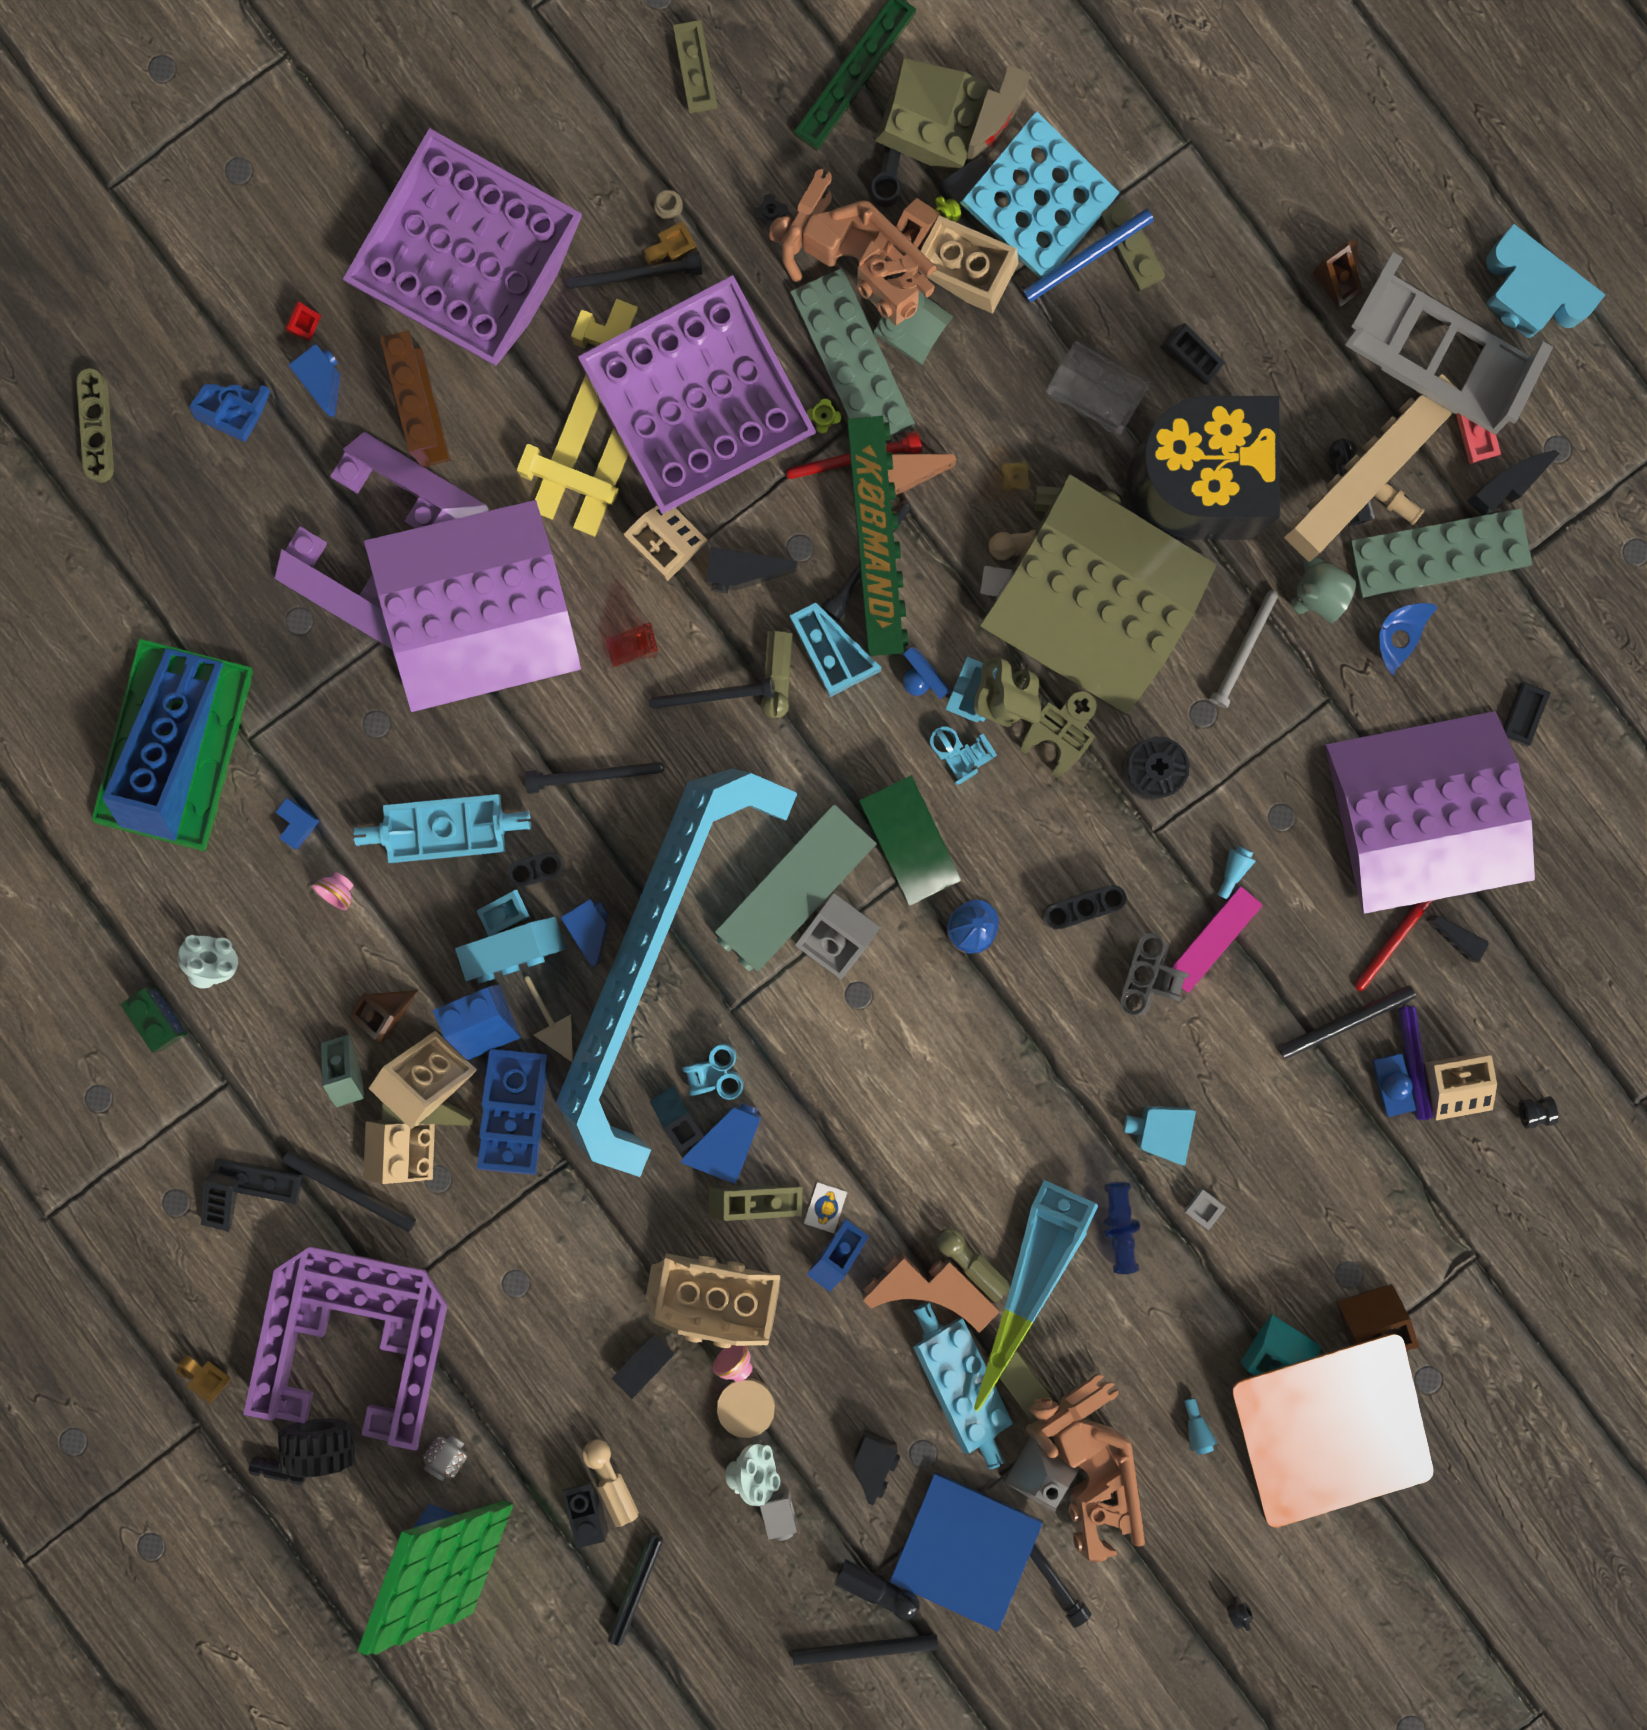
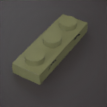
(695, 66)
(1135, 250)

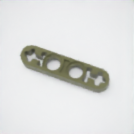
(98, 425)

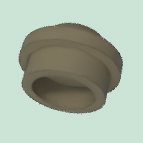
(668, 204)

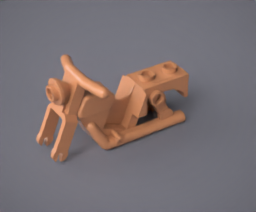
(861, 233)
(1102, 1455)

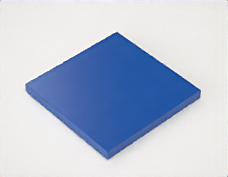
(966, 1551)

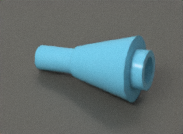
(1238, 863)
(1200, 1435)

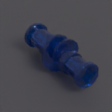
(1121, 1227)

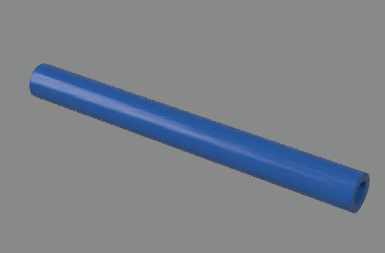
(1088, 255)

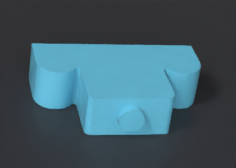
(1537, 286)

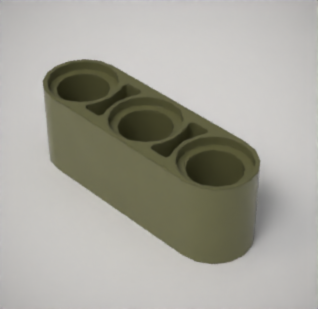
(1023, 1383)

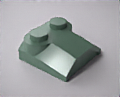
(917, 334)

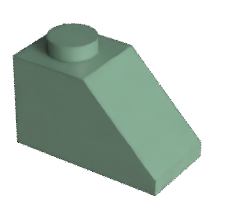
(341, 1071)

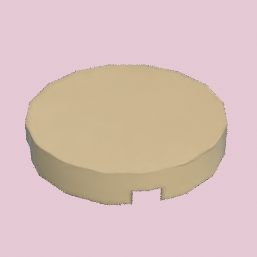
(746, 1408)

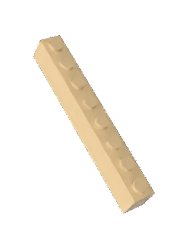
(1366, 474)

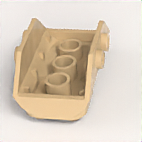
(713, 1300)

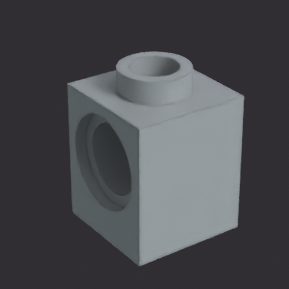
(779, 1516)

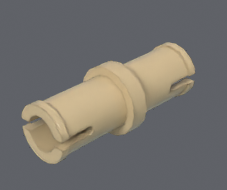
(1399, 503)

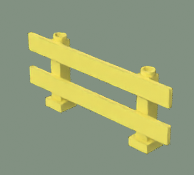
(560, 471)

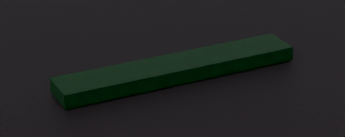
(854, 72)

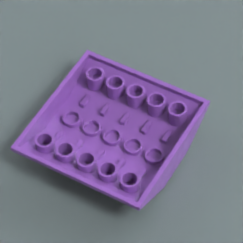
(464, 248)
(696, 394)
(473, 605)
(1432, 811)

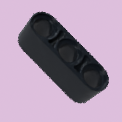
(1098, 907)

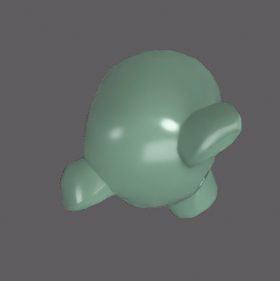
(1323, 590)

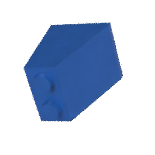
(478, 1022)

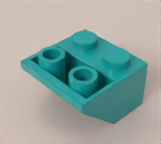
(1278, 1347)

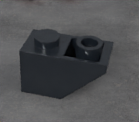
(677, 1119)
(872, 1463)
(585, 1515)

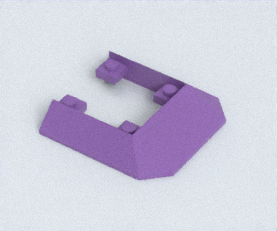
(436, 503)
(301, 1302)

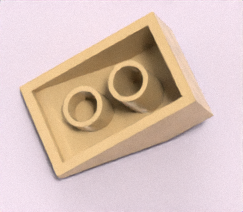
(969, 263)
(421, 1079)

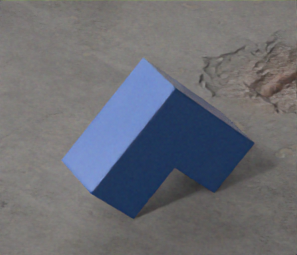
(300, 822)

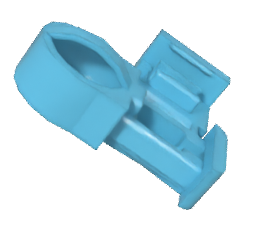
(966, 758)

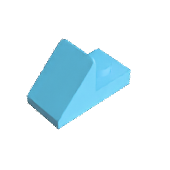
(503, 913)

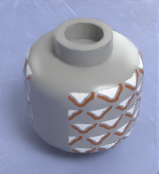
(444, 1457)

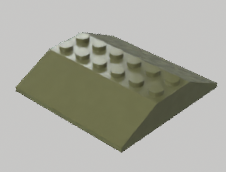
(1099, 595)

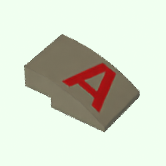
(998, 113)

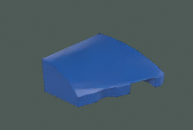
(230, 408)

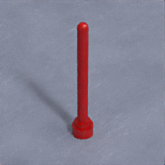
(908, 444)
(1390, 945)

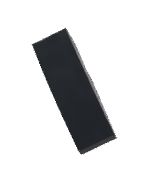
(1511, 482)

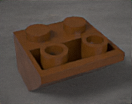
(1376, 1315)

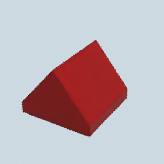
(302, 321)

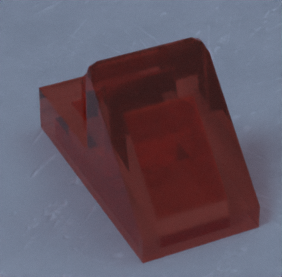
(632, 645)

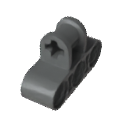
(1163, 980)

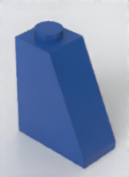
(725, 1144)

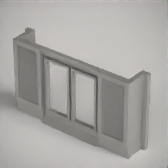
(1498, 379)

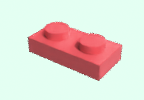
(1478, 442)

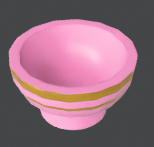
(335, 890)
(733, 1363)

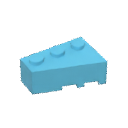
(832, 652)
(510, 949)

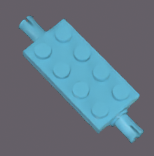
(443, 828)
(956, 1376)

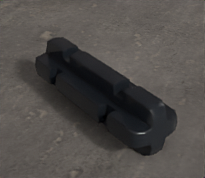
(271, 1470)

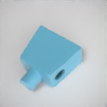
(1163, 1131)

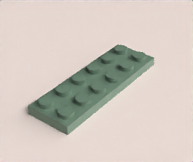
(850, 351)
(1440, 553)

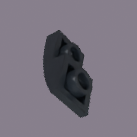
(643, 1366)

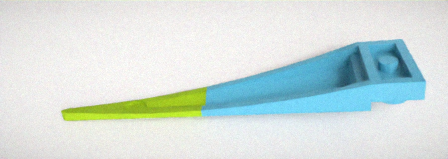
(1051, 1239)

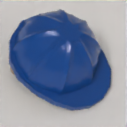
(973, 926)

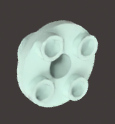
(207, 960)
(753, 1475)

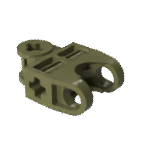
(1071, 723)

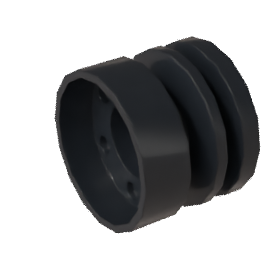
(1149, 784)

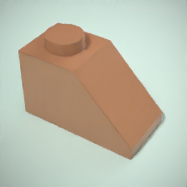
(917, 222)

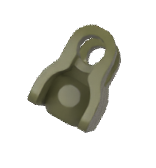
(1003, 697)

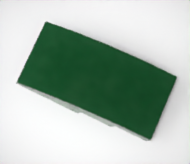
(910, 840)

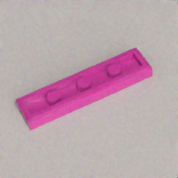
(1216, 936)

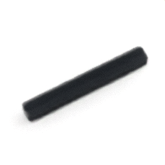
(635, 1589)

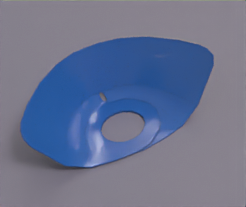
(1412, 621)

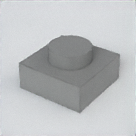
(1204, 1209)

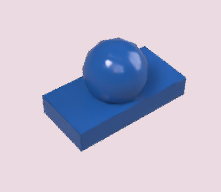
(922, 676)
(1393, 1085)

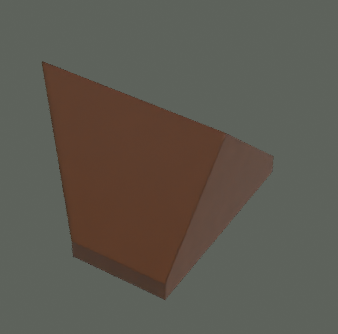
(1340, 273)
(381, 1012)

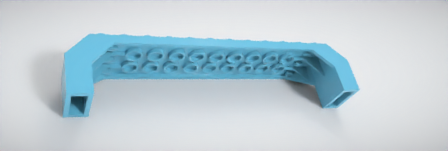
(700, 805)

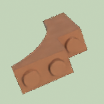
(944, 1287)

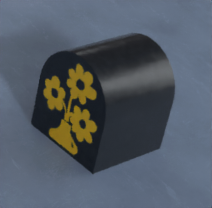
(1210, 469)

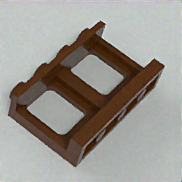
(415, 399)

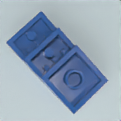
(512, 1112)

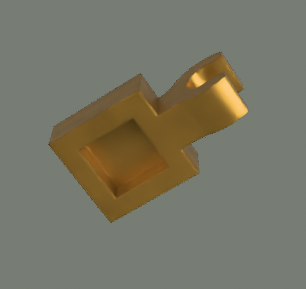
(673, 243)
(205, 1380)

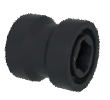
(1538, 1112)

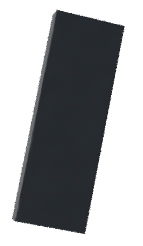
(262, 1180)

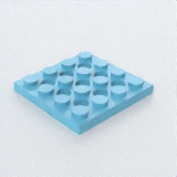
(1078, 174)

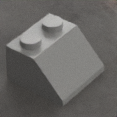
(837, 936)

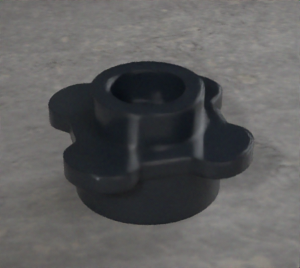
(770, 203)
(1240, 1614)

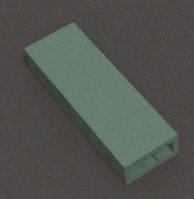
(794, 889)

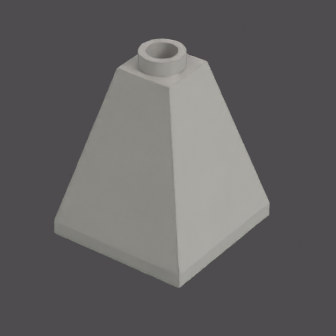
(1040, 1476)

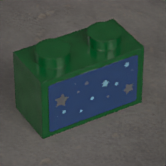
(153, 1019)

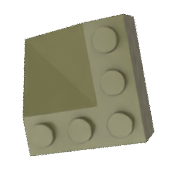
(932, 114)

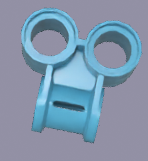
(712, 1074)

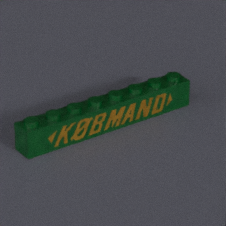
(875, 535)

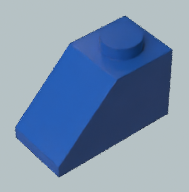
(319, 376)
(589, 929)
(837, 1255)

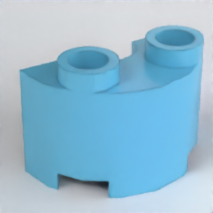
(965, 689)

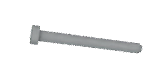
(1221, 697)

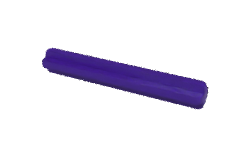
(1415, 1062)

